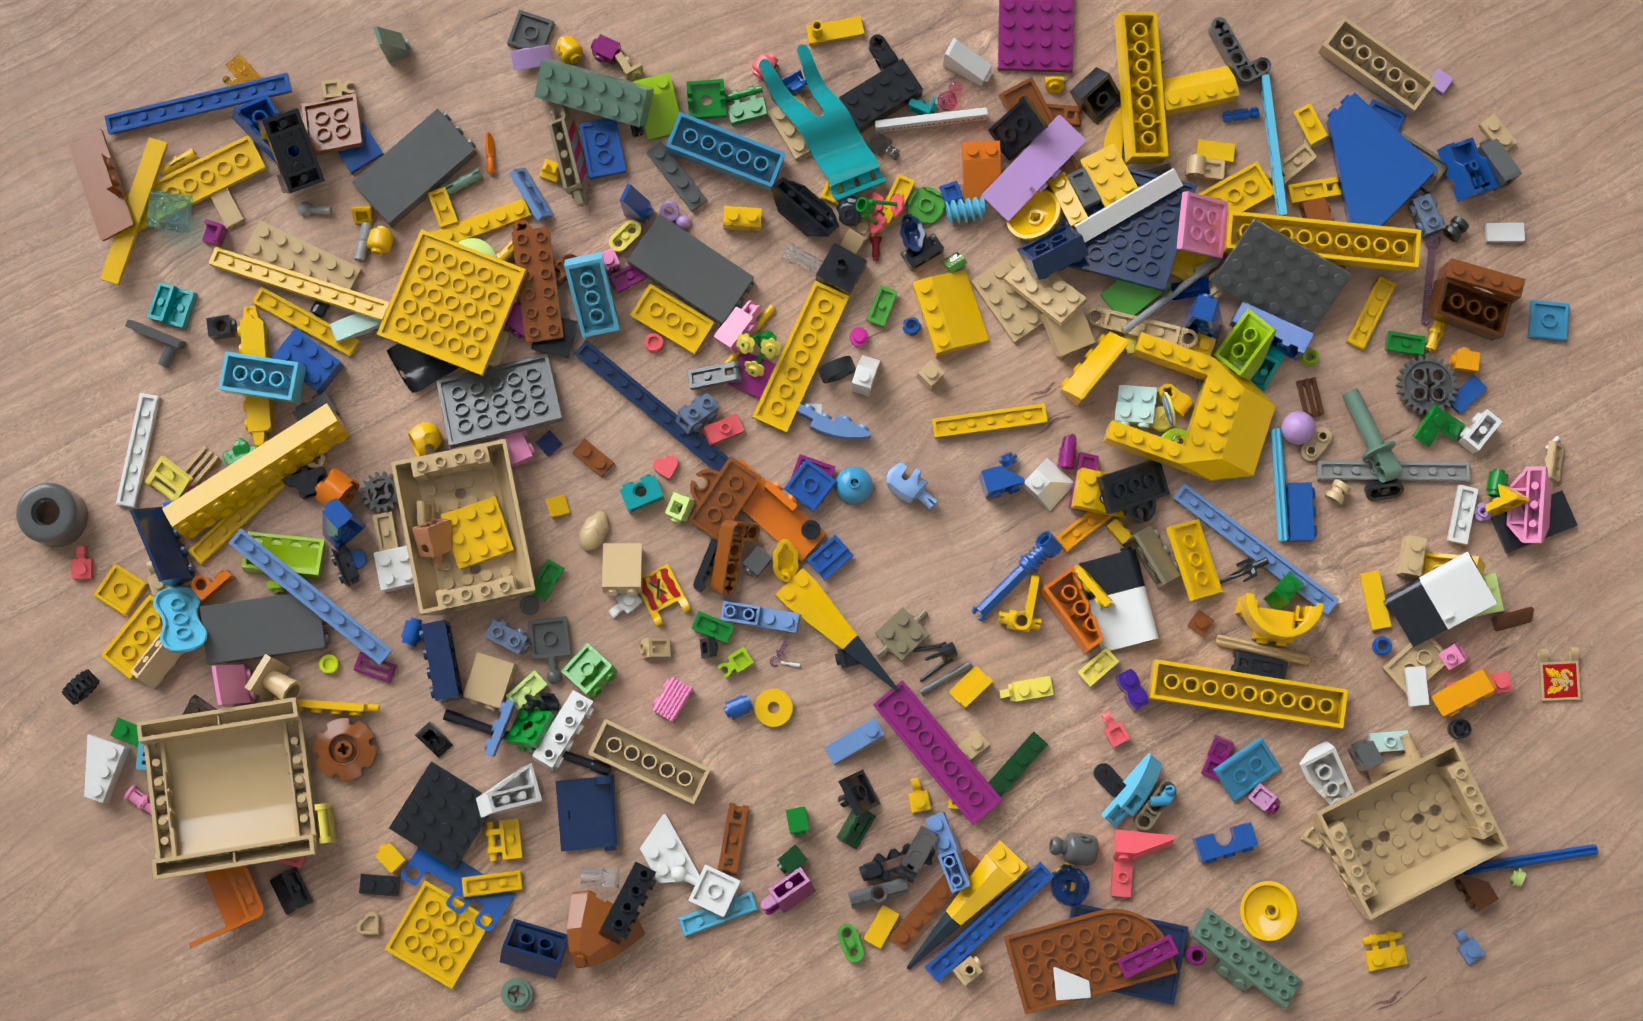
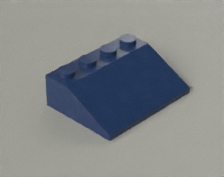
(163, 546)

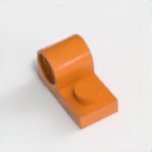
(213, 587)

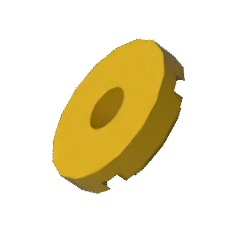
(773, 719)

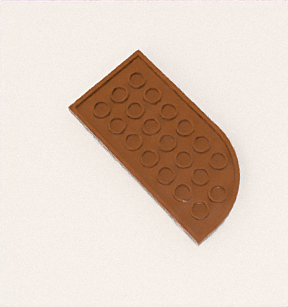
(1084, 948)

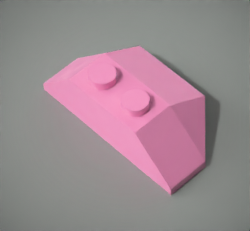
(1532, 519)

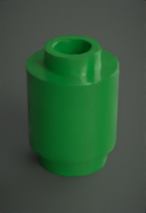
(1496, 477)

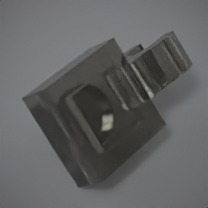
(882, 145)

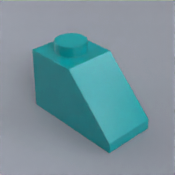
(1269, 366)

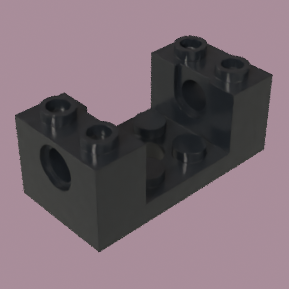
(282, 132)

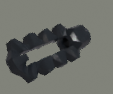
(874, 869)

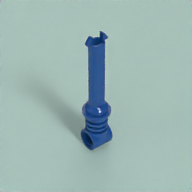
(1047, 546)

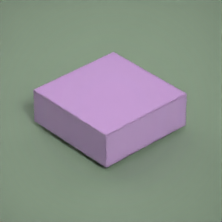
(1442, 81)

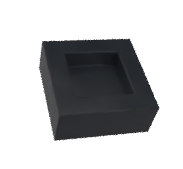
(708, 647)

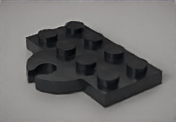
(1134, 490)

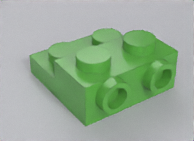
(590, 671)

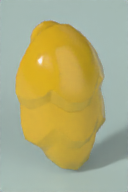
(785, 560)

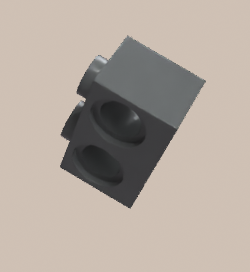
(1365, 755)

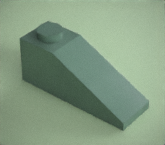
(392, 44)

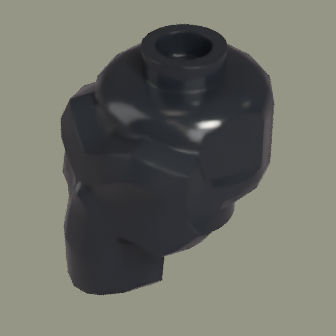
(847, 211)

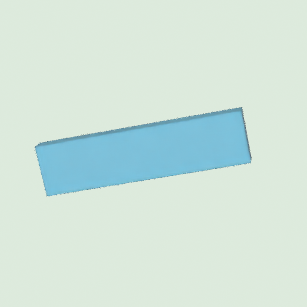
(705, 919)

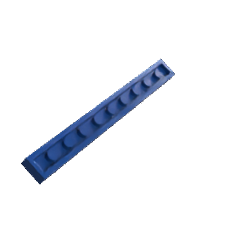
(197, 104)

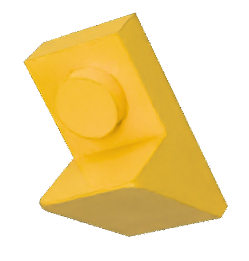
(1508, 500)

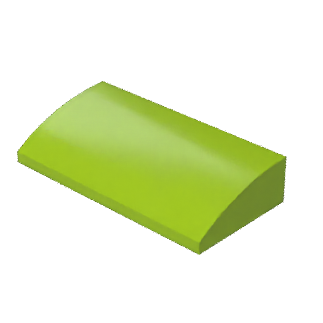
(301, 554)

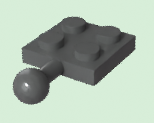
(550, 640)

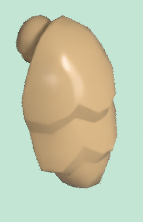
(594, 531)

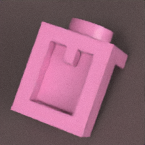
(1453, 655)

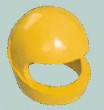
(424, 434)

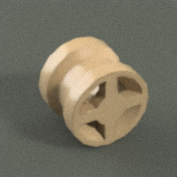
(318, 462)

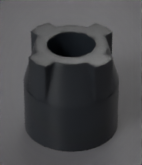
(319, 309)

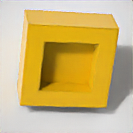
(550, 171)

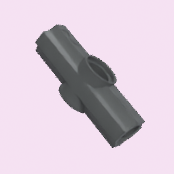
(891, 890)

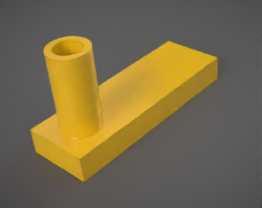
(834, 30)

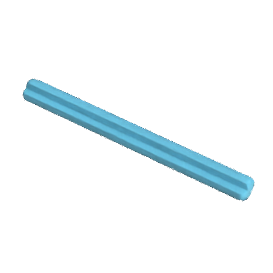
(1279, 484)

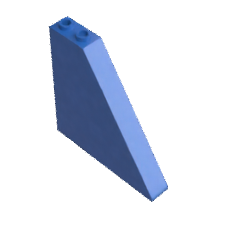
(1373, 163)

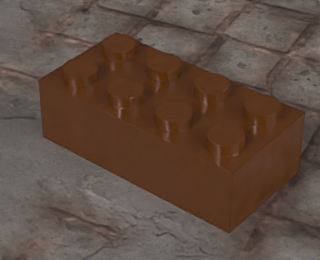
(1468, 308)

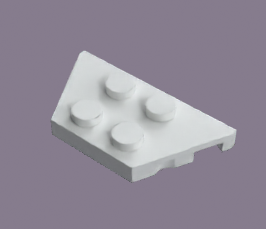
(665, 852)

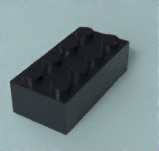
(882, 95)

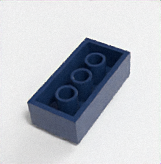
(442, 661)

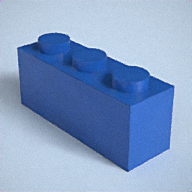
(1301, 512)

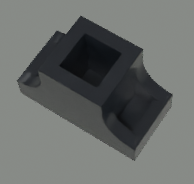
(306, 481)

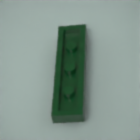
(1017, 763)

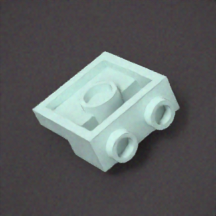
(1136, 405)

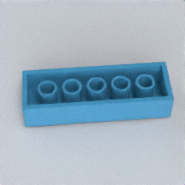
(725, 152)

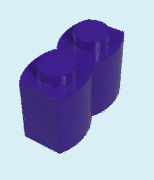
(1130, 685)

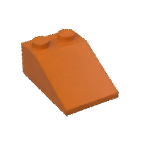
(979, 167)

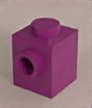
(605, 49)

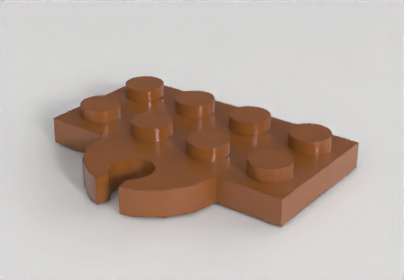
(722, 496)

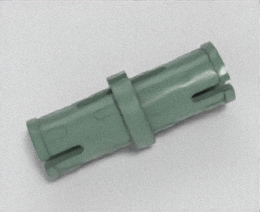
(464, 181)

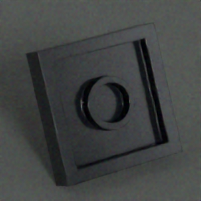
(858, 793)

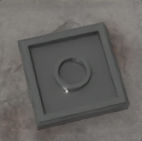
(530, 31)

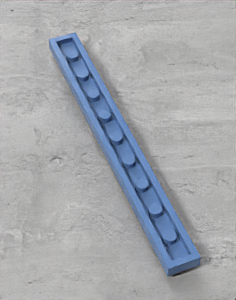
(1251, 545)
(310, 596)

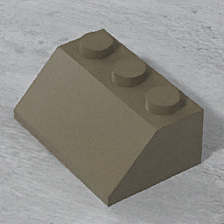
(1155, 556)

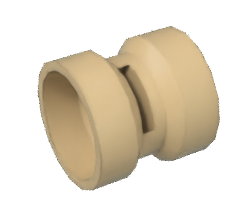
(1338, 492)

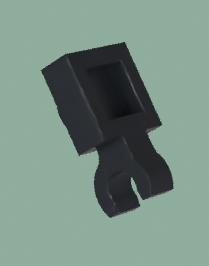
(543, 701)

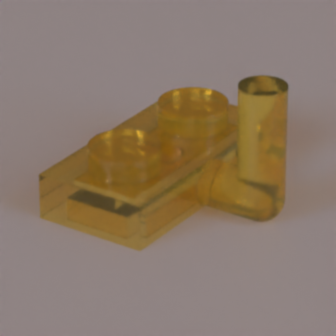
(241, 70)

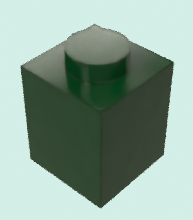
(791, 860)

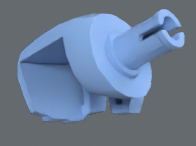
(909, 489)

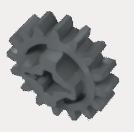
(377, 499)

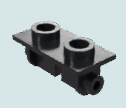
(341, 559)

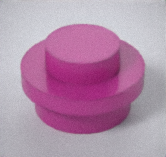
(859, 336)

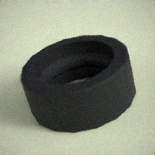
(836, 369)

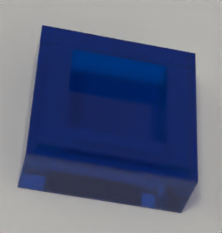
(549, 443)

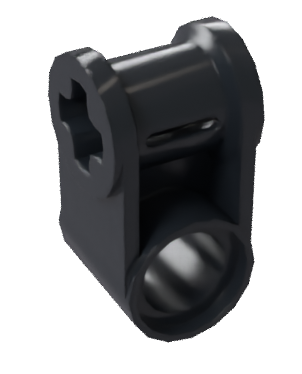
(884, 55)

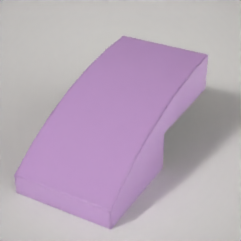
(530, 57)

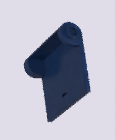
(587, 813)

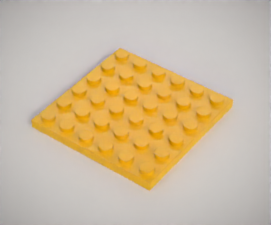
(452, 302)

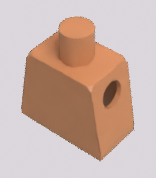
(434, 539)

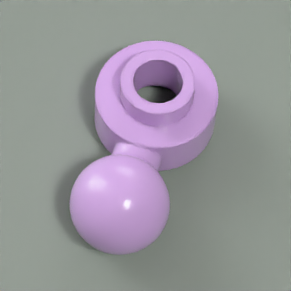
(682, 221)

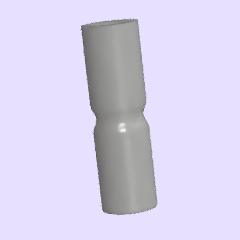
(361, 249)

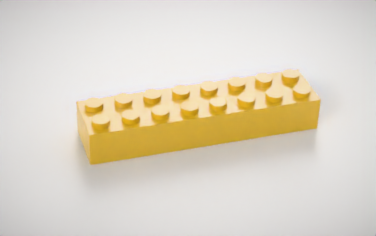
(1141, 87)

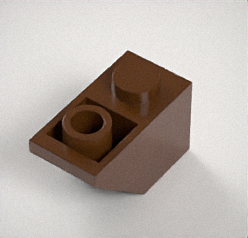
(1477, 892)

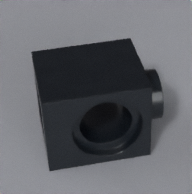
(213, 327)

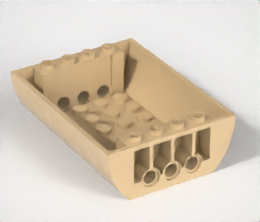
(483, 472)
(1414, 854)

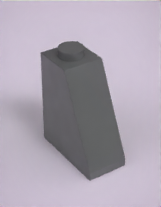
(1501, 163)

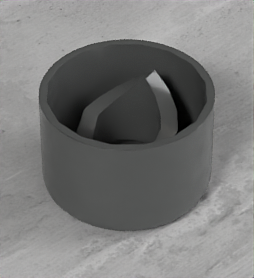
(68, 526)

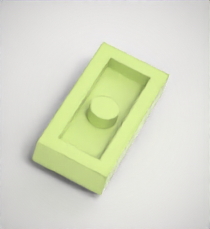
(529, 686)

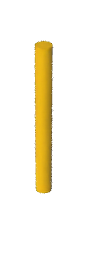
(761, 321)

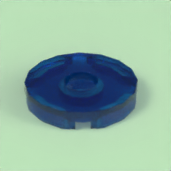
(1066, 897)

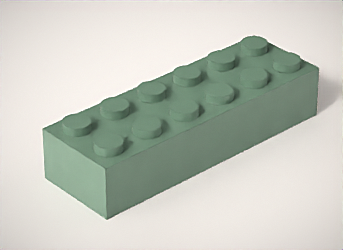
(593, 92)

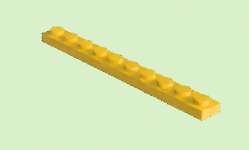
(298, 283)

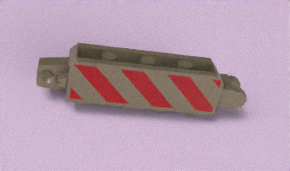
(569, 155)

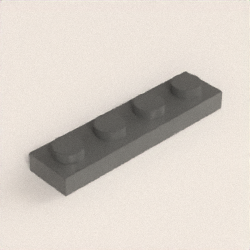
(676, 177)

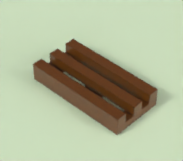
(1299, 383)

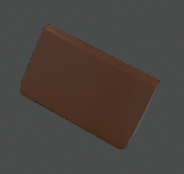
(1512, 619)

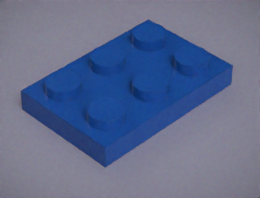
(602, 148)

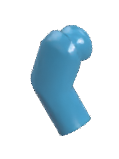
(1165, 798)

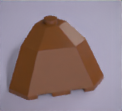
(583, 927)

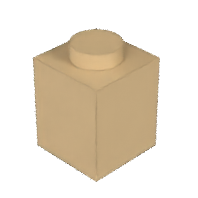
(930, 374)

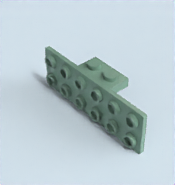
(1244, 961)

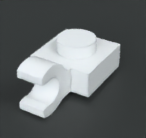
(626, 603)

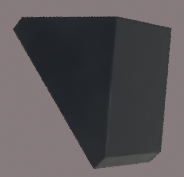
(434, 739)

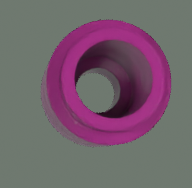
(1201, 955)

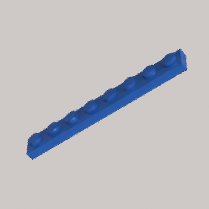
(989, 921)

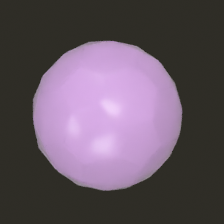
(1298, 427)

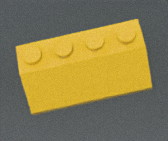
(1199, 90)
(1094, 367)

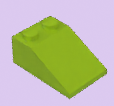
(663, 106)
(1246, 345)

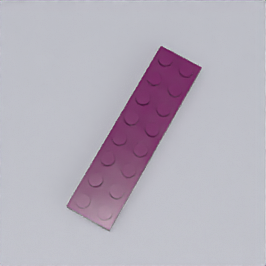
(937, 752)

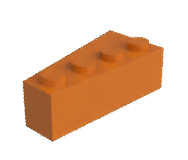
(1072, 609)

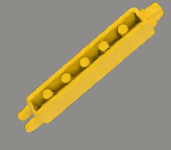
(255, 343)

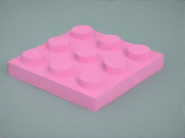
(1202, 225)

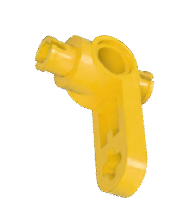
(1031, 623)

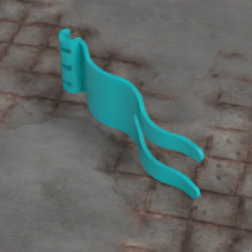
(829, 137)

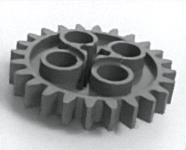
(1444, 386)

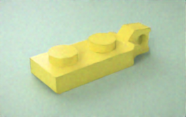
(1028, 689)

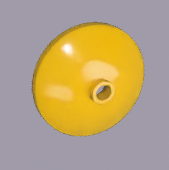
(1040, 207)
(1257, 906)

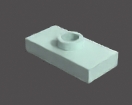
(1388, 740)

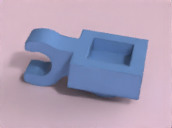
(1469, 948)

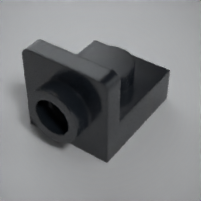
(845, 659)

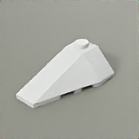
(1326, 772)

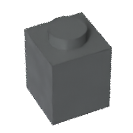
(757, 562)

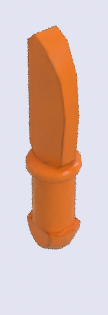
(489, 143)

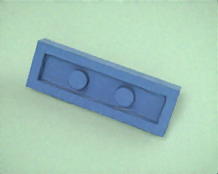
(531, 194)
(499, 727)

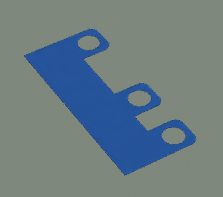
(492, 904)

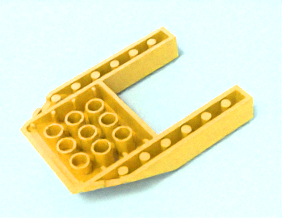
(1225, 424)

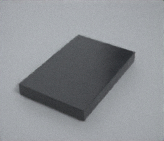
(1018, 128)

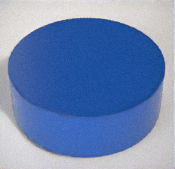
(359, 558)

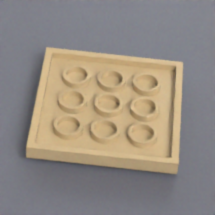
(1010, 309)

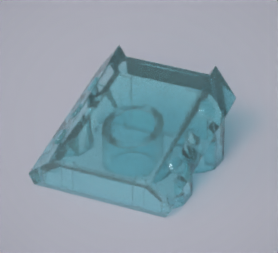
(169, 211)

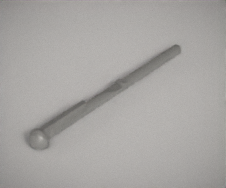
(1200, 271)

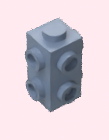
(1424, 211)
(694, 416)
(511, 639)

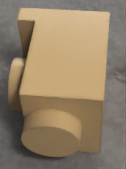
(960, 969)

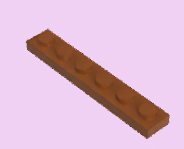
(928, 906)

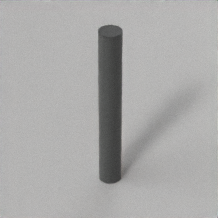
(945, 678)

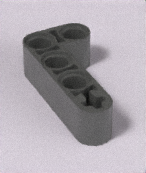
(1236, 50)

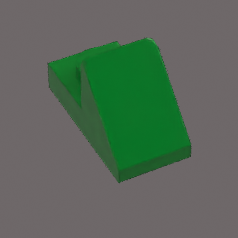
(1283, 591)

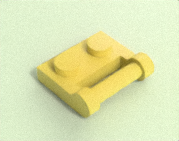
(172, 476)
(326, 823)

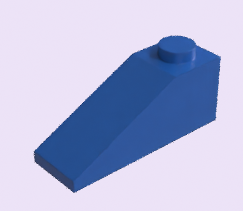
(635, 204)

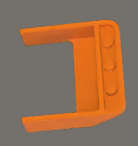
(235, 899)

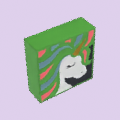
(954, 262)

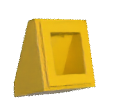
(557, 506)

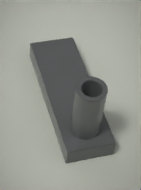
(171, 345)

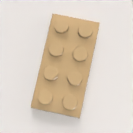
(1049, 295)

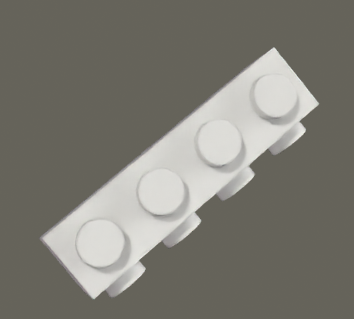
(563, 730)

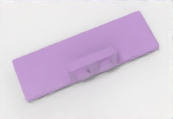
(1033, 168)

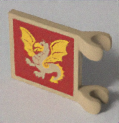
(1560, 678)

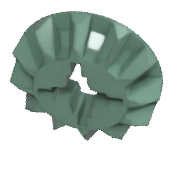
(509, 999)

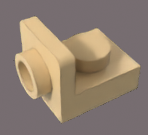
(625, 65)
(655, 647)

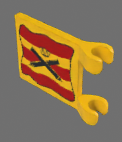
(660, 591)

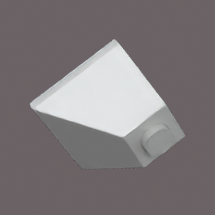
(1048, 484)

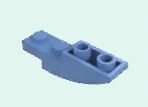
(840, 428)
(760, 617)
(949, 852)

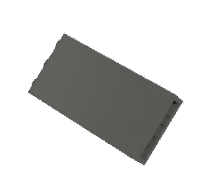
(415, 167)
(691, 270)
(261, 627)

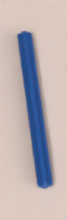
(1535, 858)

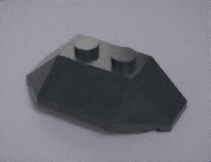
(804, 209)

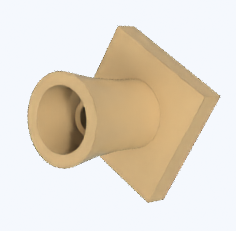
(271, 679)

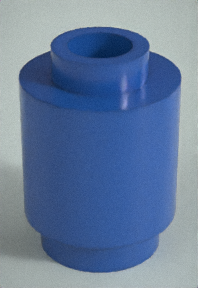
(410, 633)
(738, 707)

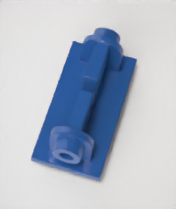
(794, 82)

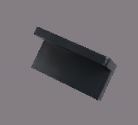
(291, 890)

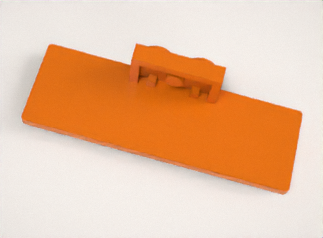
(779, 515)

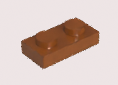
(593, 457)

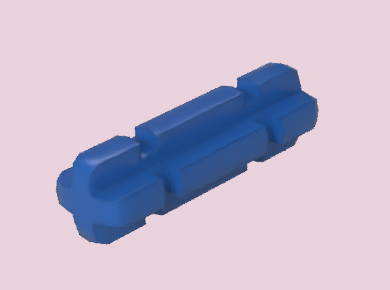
(1240, 114)

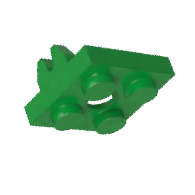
(715, 90)
(532, 736)

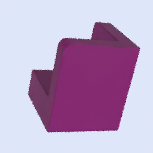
(214, 233)

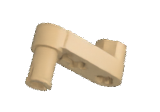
(1410, 756)

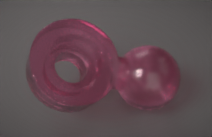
(954, 89)

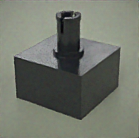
(841, 269)

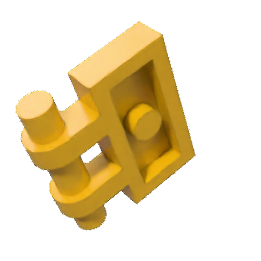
(510, 839)
(1384, 957)

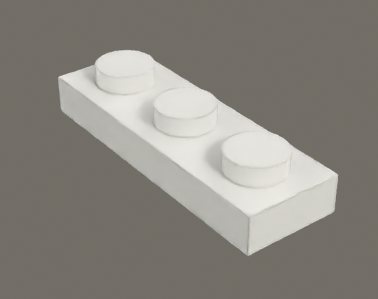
(1462, 515)

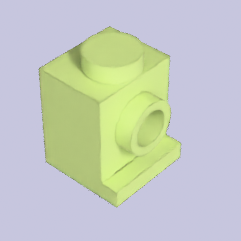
(676, 503)

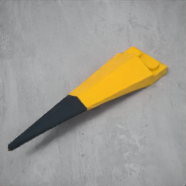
(807, 598)
(992, 877)

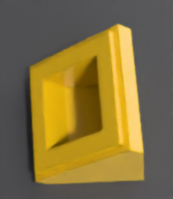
(362, 214)

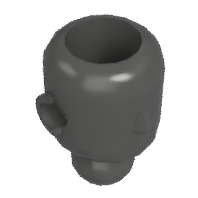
(1076, 848)

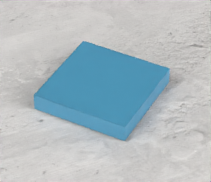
(1548, 320)

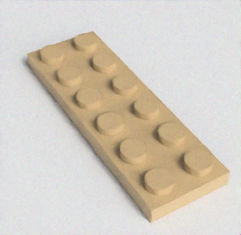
(291, 253)

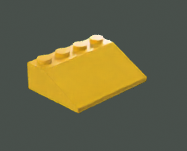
(949, 312)

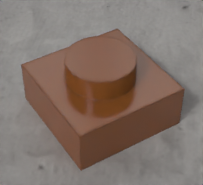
(1200, 623)

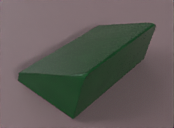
(855, 828)

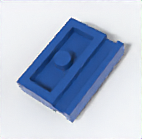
(829, 557)

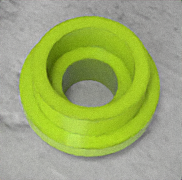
(1315, 357)

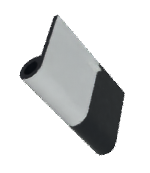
(1440, 599)
(1130, 617)

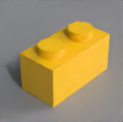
(1118, 531)

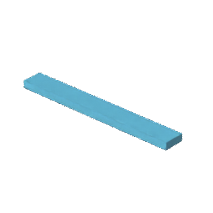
(1273, 146)

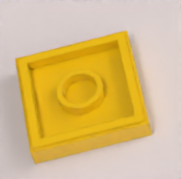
(120, 589)

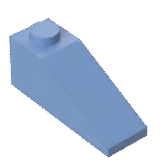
(854, 741)

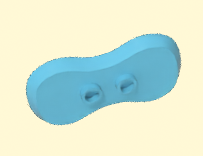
(180, 619)

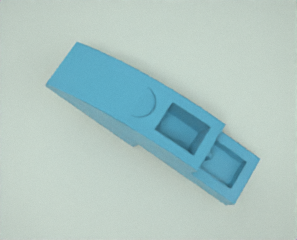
(1138, 788)

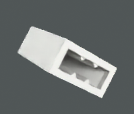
(967, 63)
(865, 375)

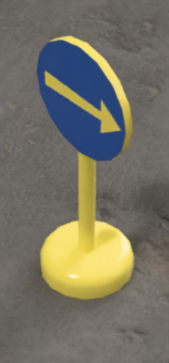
(1164, 415)

